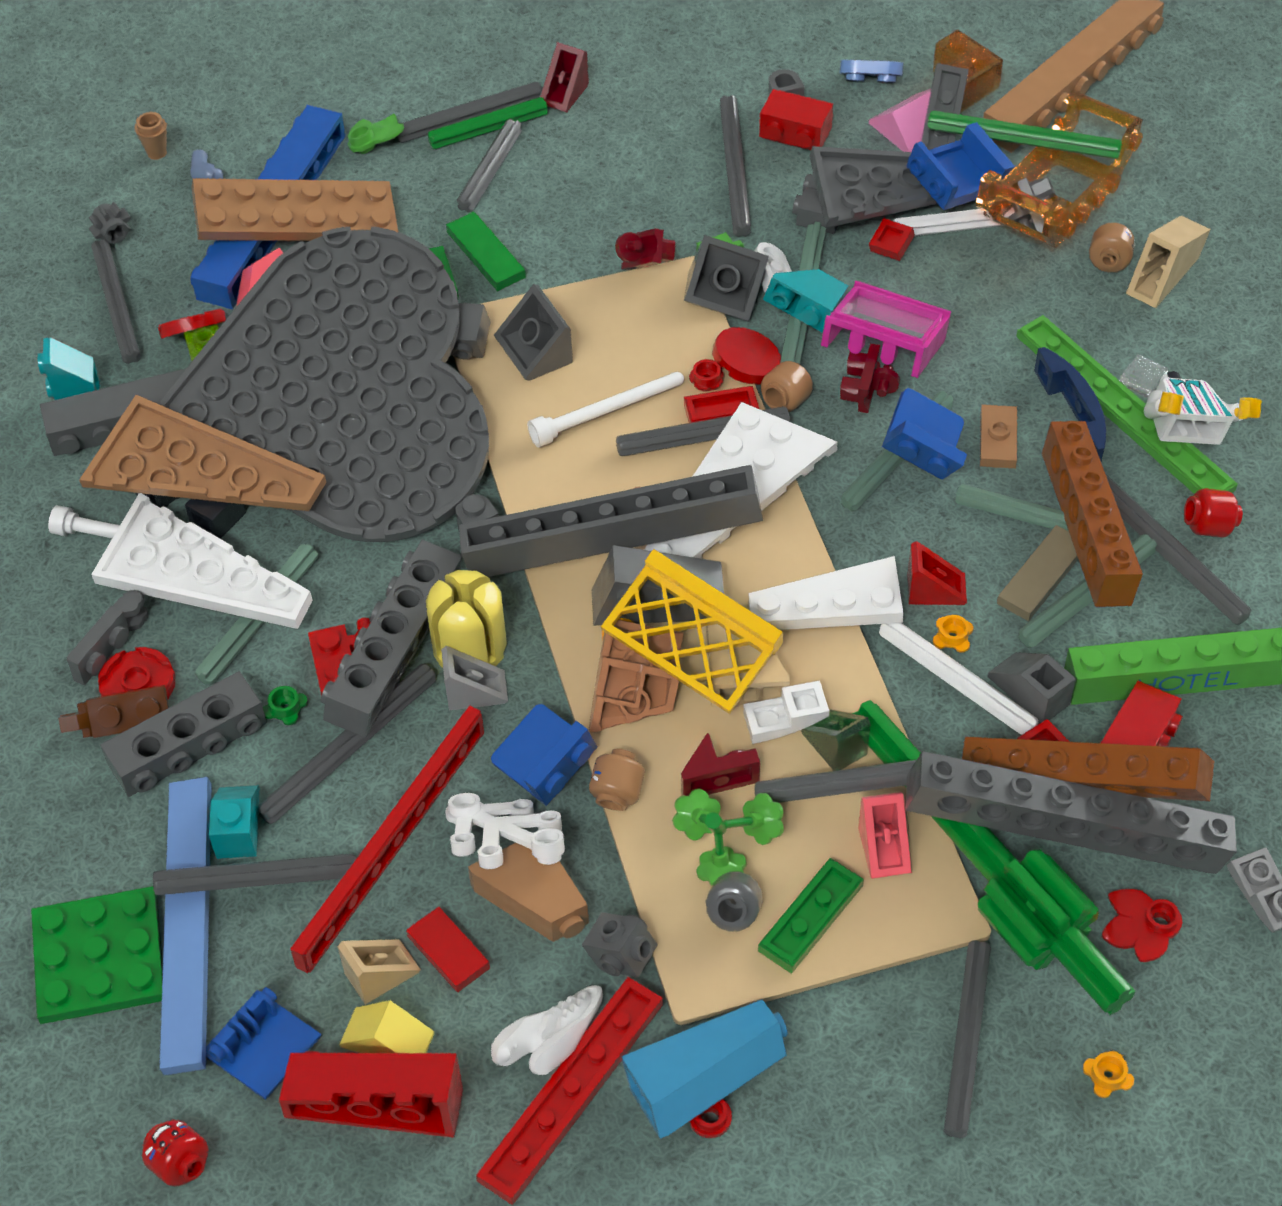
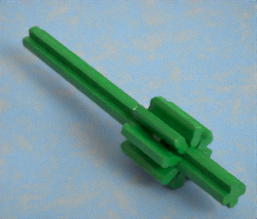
(1026, 902)

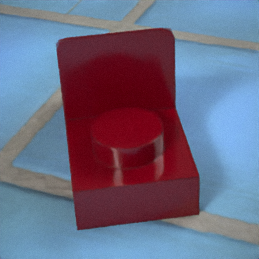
(719, 773)

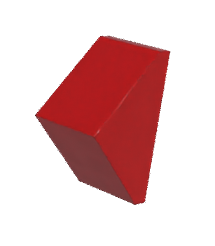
(933, 579)

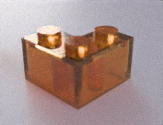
(983, 65)

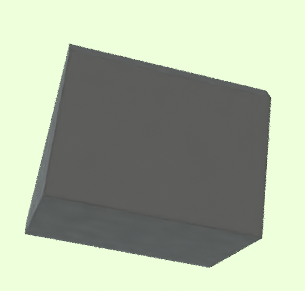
(725, 278)
(536, 336)

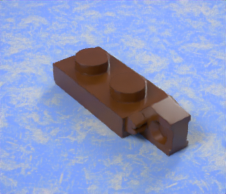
(115, 712)

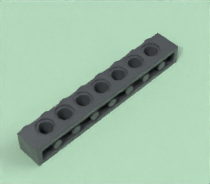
(1070, 813)

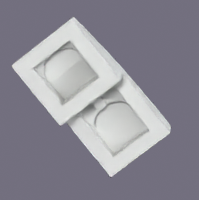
(793, 711)

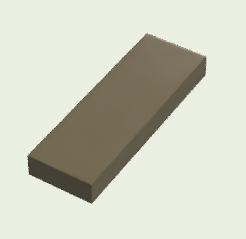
(1039, 574)

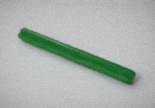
(1028, 134)

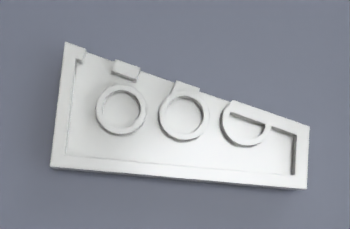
(834, 599)

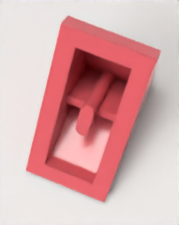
(884, 835)

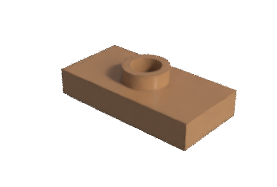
(998, 436)

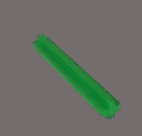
(486, 123)

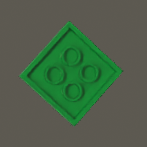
(97, 955)

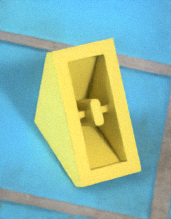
(385, 1029)

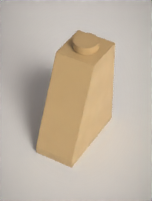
(1166, 259)
(767, 683)

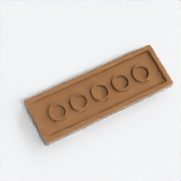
(288, 208)

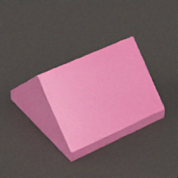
(904, 122)

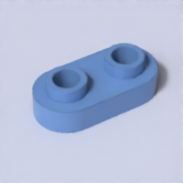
(884, 70)

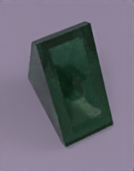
(840, 738)

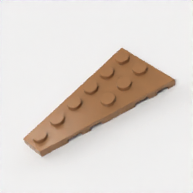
(183, 458)

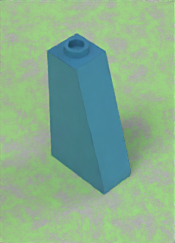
(703, 1064)

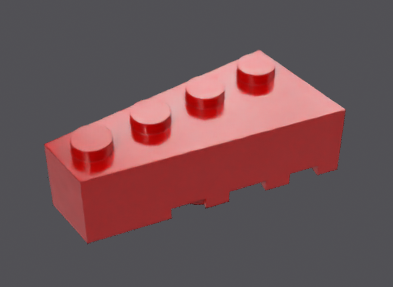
(375, 1090)

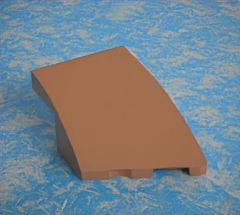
(629, 684)

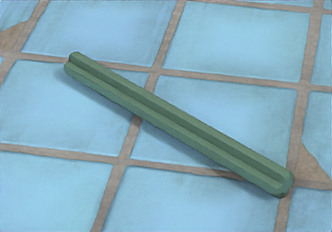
(810, 260)

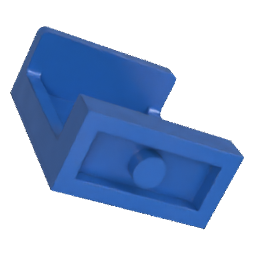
(956, 169)

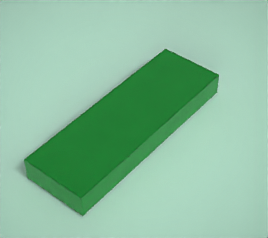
(485, 251)
(810, 915)

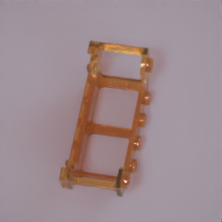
(1060, 215)

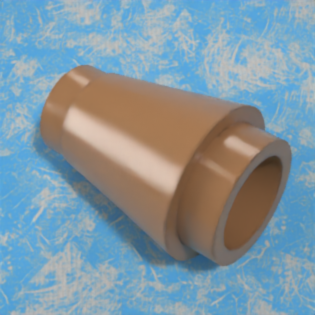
(153, 134)

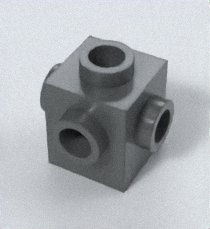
(620, 944)

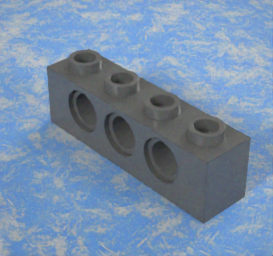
(164, 734)

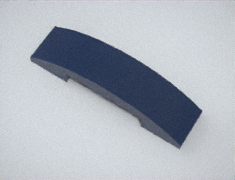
(1060, 376)

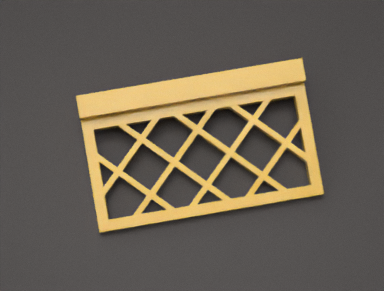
(718, 610)

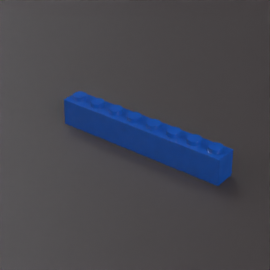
(299, 157)

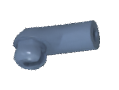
(201, 168)

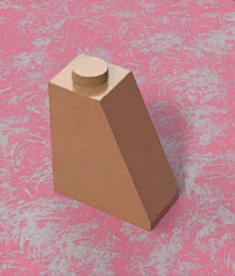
(533, 893)

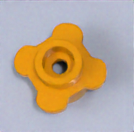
(953, 624)
(1114, 1063)

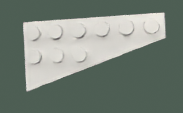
(195, 568)

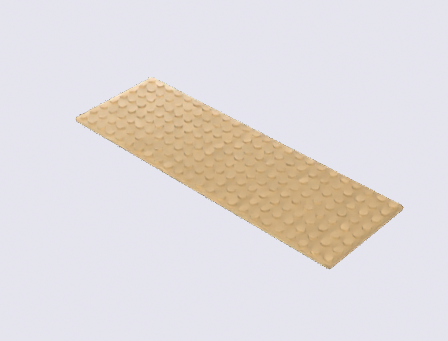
(623, 336)

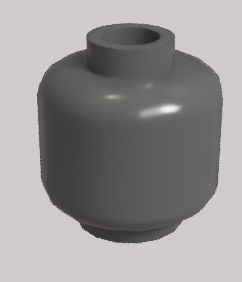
(734, 901)

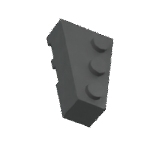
(623, 568)

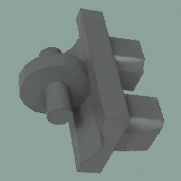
(1039, 188)

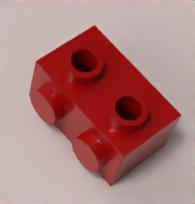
(795, 119)

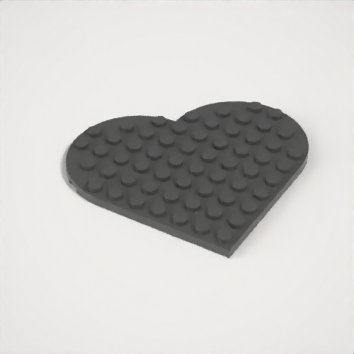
(348, 376)

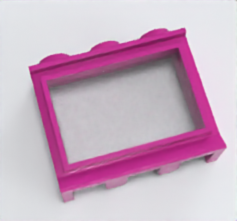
(889, 318)

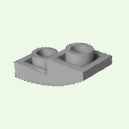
(1261, 885)

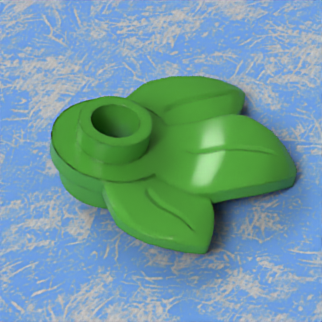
(365, 134)

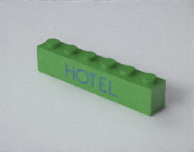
(1177, 665)

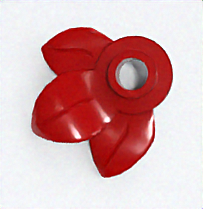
(1135, 924)

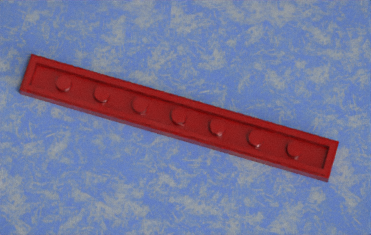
(387, 841)

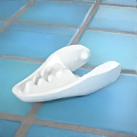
(548, 1034)

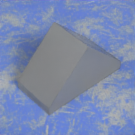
(472, 681)

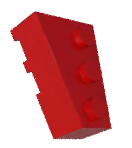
(1145, 718)

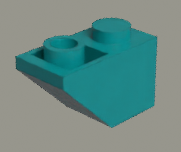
(806, 295)
(66, 370)

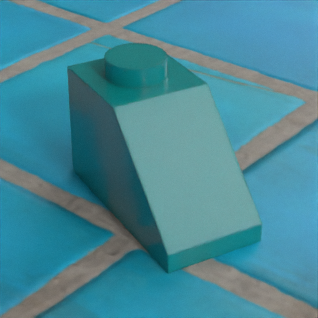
(234, 821)

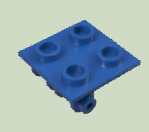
(259, 1042)

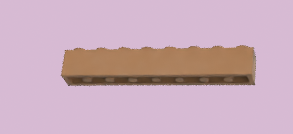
(1078, 65)

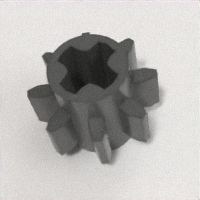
(110, 223)

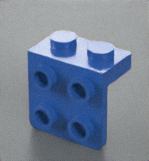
(925, 434)
(544, 753)

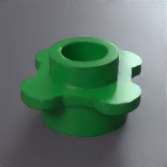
(281, 696)

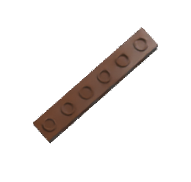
(1091, 514)
(1115, 767)

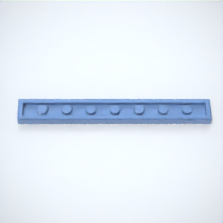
(186, 932)

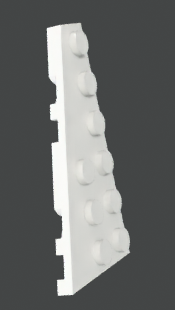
(777, 456)

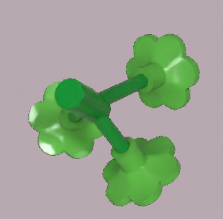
(700, 815)

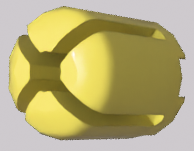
(467, 616)

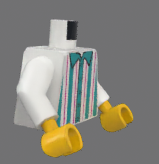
(1193, 411)

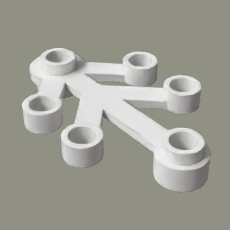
(467, 810)

